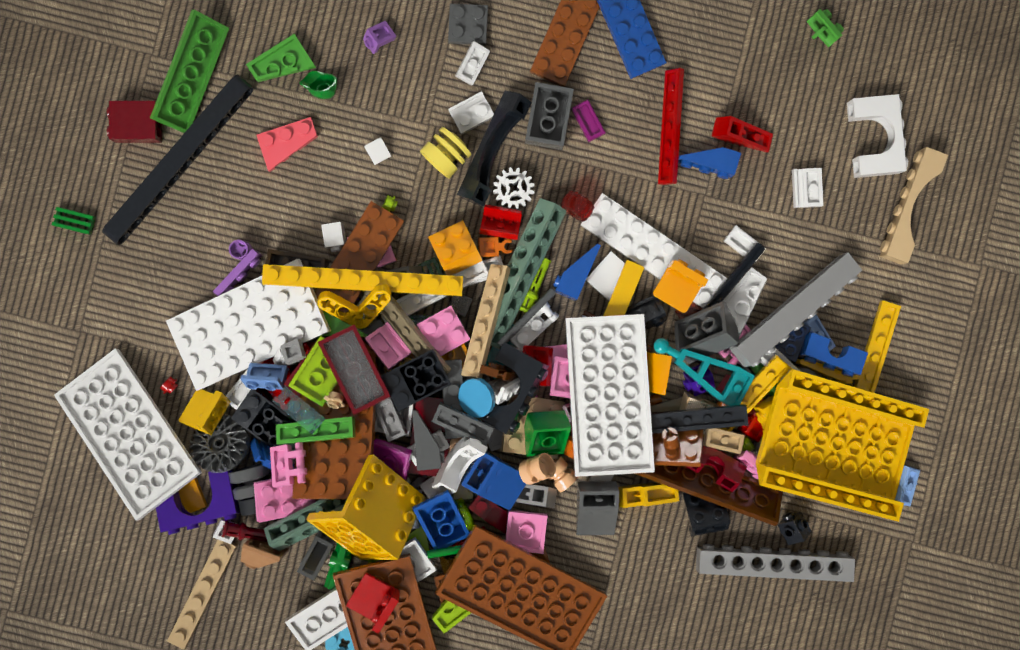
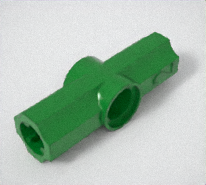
(339, 561)

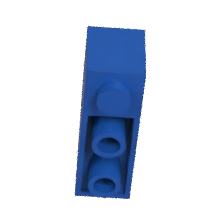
(718, 161)

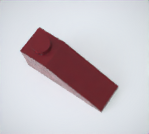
(490, 512)

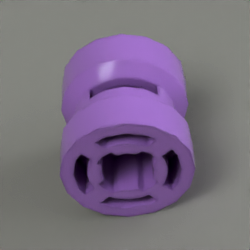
(237, 248)

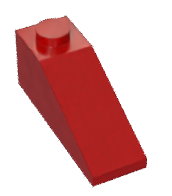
(741, 133)

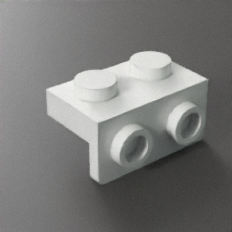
(504, 389)

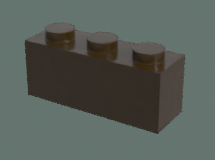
(277, 257)

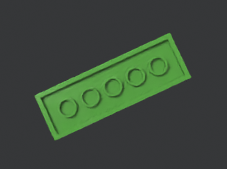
(189, 72)

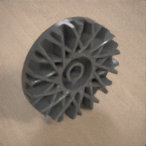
(223, 448)

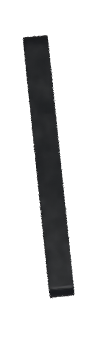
(178, 159)

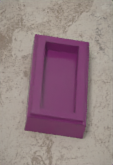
(588, 121)

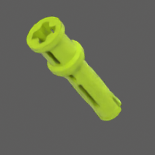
(533, 296)

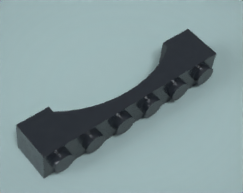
(508, 113)

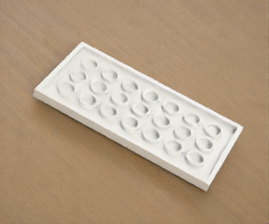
(244, 328)
(609, 395)
(127, 434)

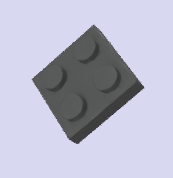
(467, 24)

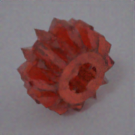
(577, 206)

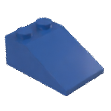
(573, 279)
(441, 520)

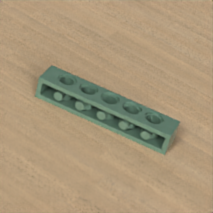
(296, 527)

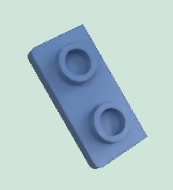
(265, 376)

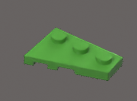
(281, 60)

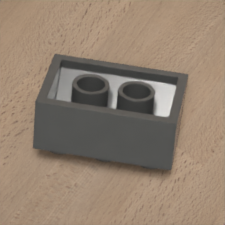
(706, 331)

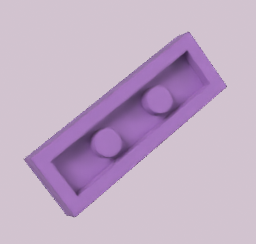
(239, 273)

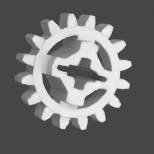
(506, 199)

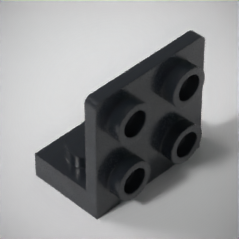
(705, 516)

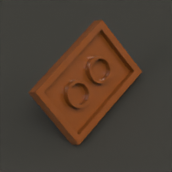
(678, 447)

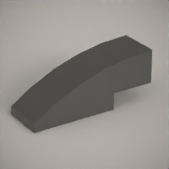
(316, 556)

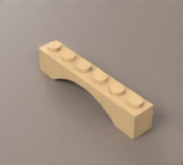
(899, 241)

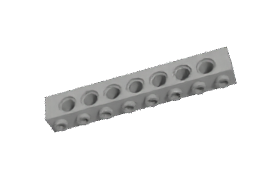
(843, 569)

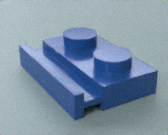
(261, 452)

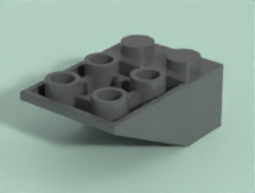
(597, 507)

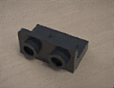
(652, 309)

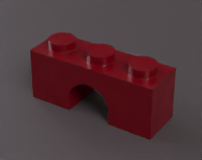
(729, 470)

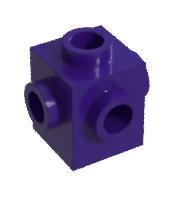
(693, 386)

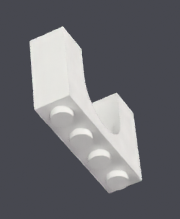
(888, 113)

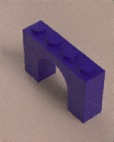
(174, 516)

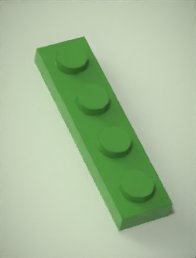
(328, 430)

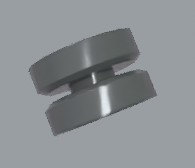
(248, 476)

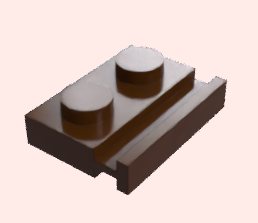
(498, 371)

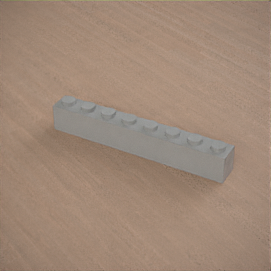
(795, 310)

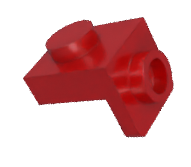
(754, 429)

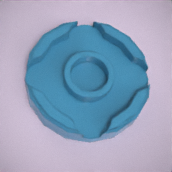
(476, 397)

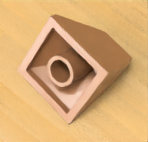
(259, 554)

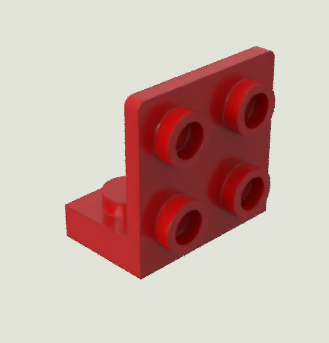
(374, 600)

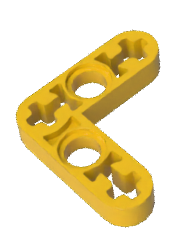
(355, 312)

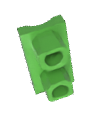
(824, 27)

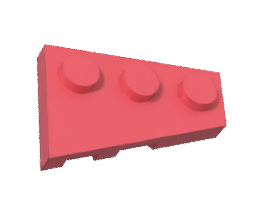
(284, 141)

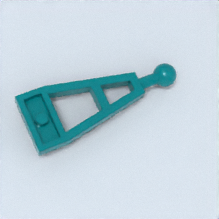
(736, 386)

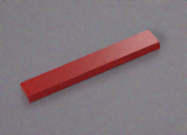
(671, 126)

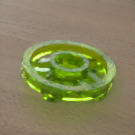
(465, 513)

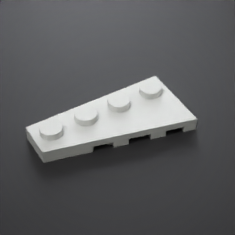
(744, 297)

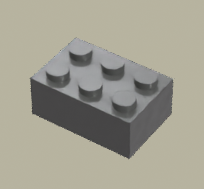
(549, 116)

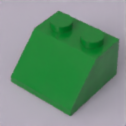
(546, 432)

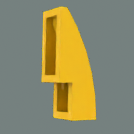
(646, 495)

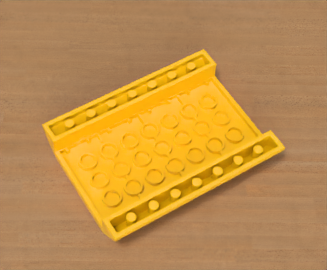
(837, 444)

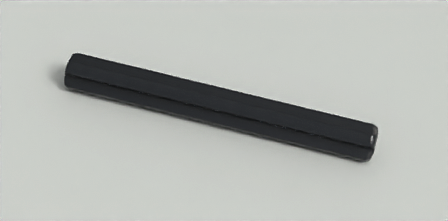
(736, 275)

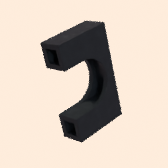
(530, 373)

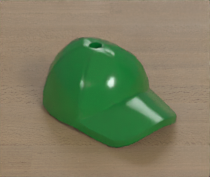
(320, 84)

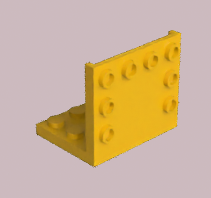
(374, 515)

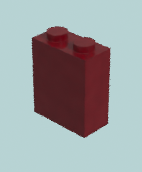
(132, 123)

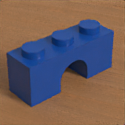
(816, 350)

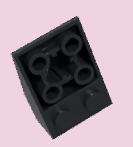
(415, 380)
(261, 415)

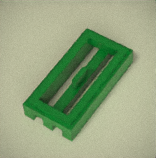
(58, 217)

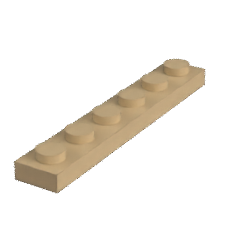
(486, 321)
(202, 593)

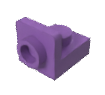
(378, 36)

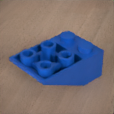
(494, 480)

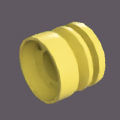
(445, 152)

